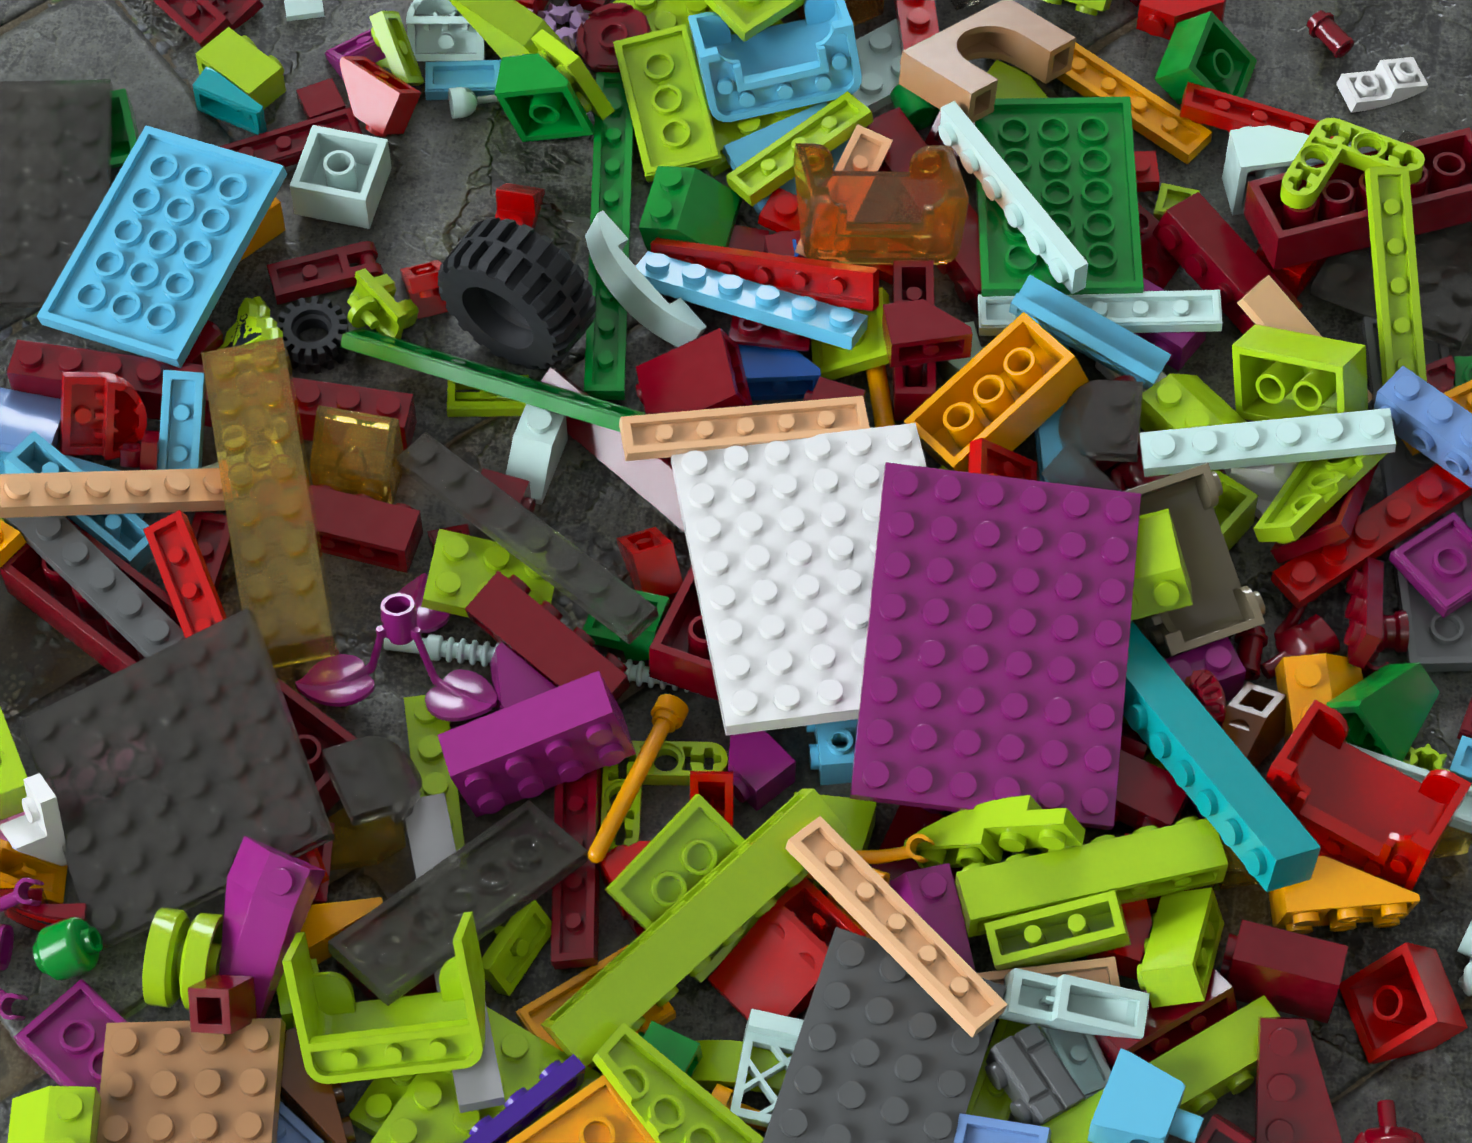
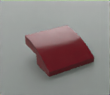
(208, 18)

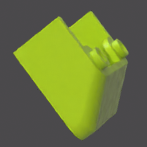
(375, 1041)

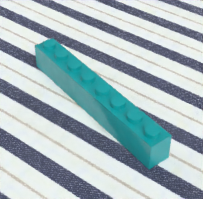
(1214, 771)

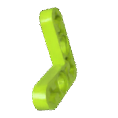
(1337, 150)
(678, 776)

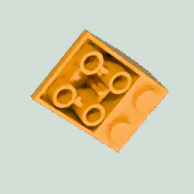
(1339, 898)

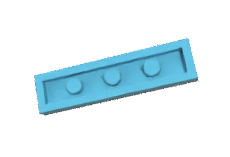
(1090, 332)

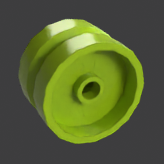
(179, 955)

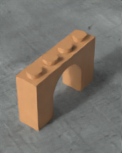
(1005, 31)

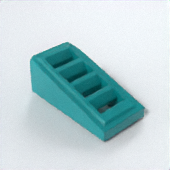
(227, 102)

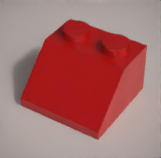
(1402, 1004)

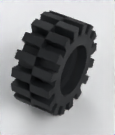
(313, 316)

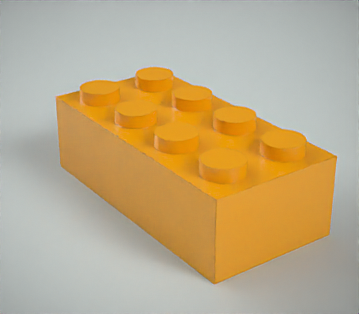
(998, 394)

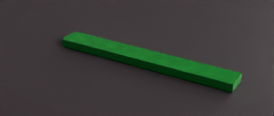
(486, 378)

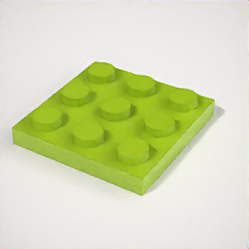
(674, 864)

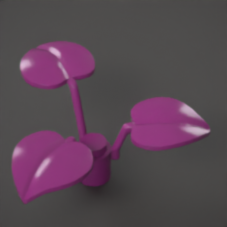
(346, 680)

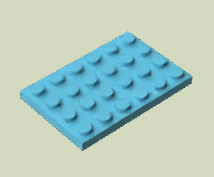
(162, 246)

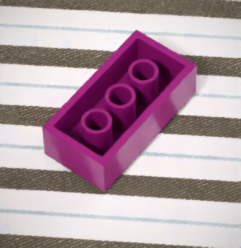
(536, 744)

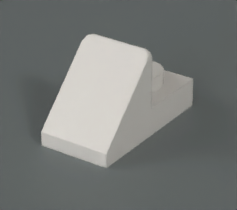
(41, 828)

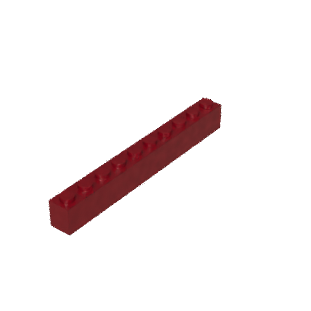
(39, 370)

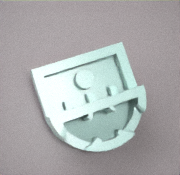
(442, 33)

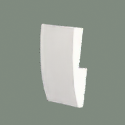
(1387, 84)

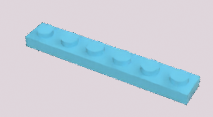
(753, 301)

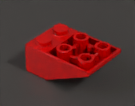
(782, 954)

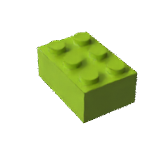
(1297, 375)

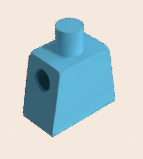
(1141, 1106)

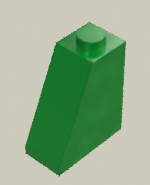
(1387, 708)

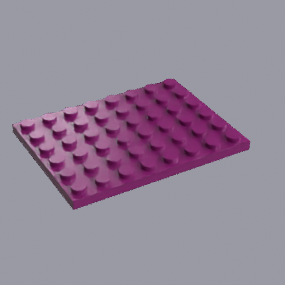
(996, 643)

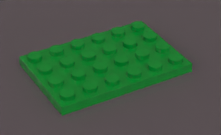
(1083, 173)

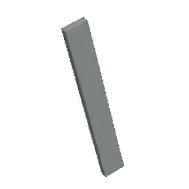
(431, 843)

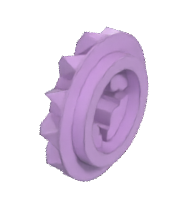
(560, 15)

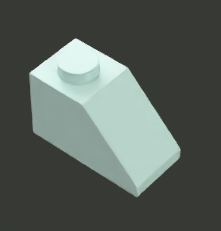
(537, 448)

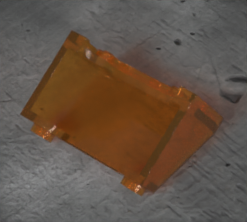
(880, 213)

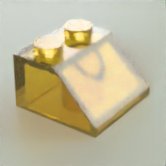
(356, 453)

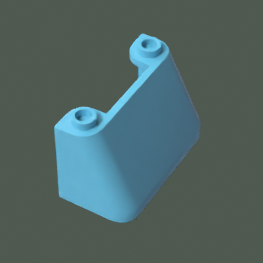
(779, 66)

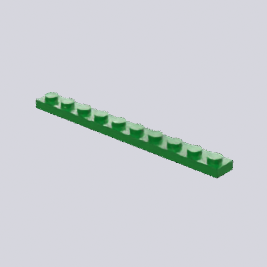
(611, 193)

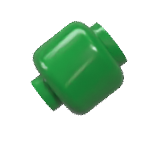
(67, 948)

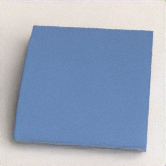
(25, 413)

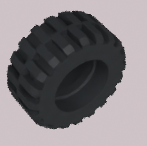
(517, 293)

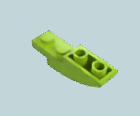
(997, 826)

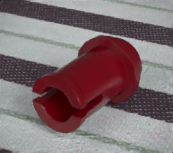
(1323, 26)
(1250, 650)

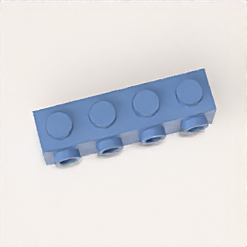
(1429, 422)

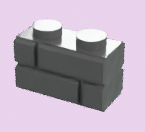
(1032, 1077)

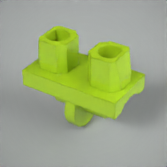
(374, 305)

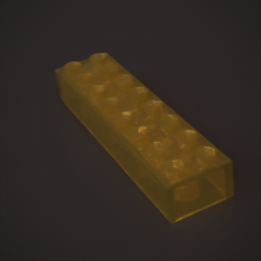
(270, 500)

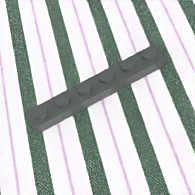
(99, 582)

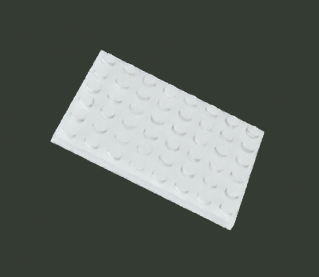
(787, 567)

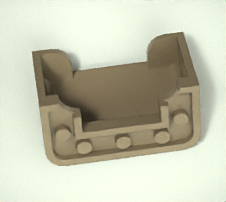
(1217, 596)

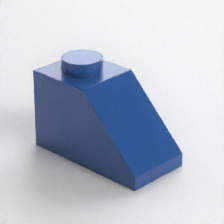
(777, 373)

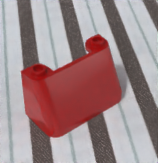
(1359, 805)

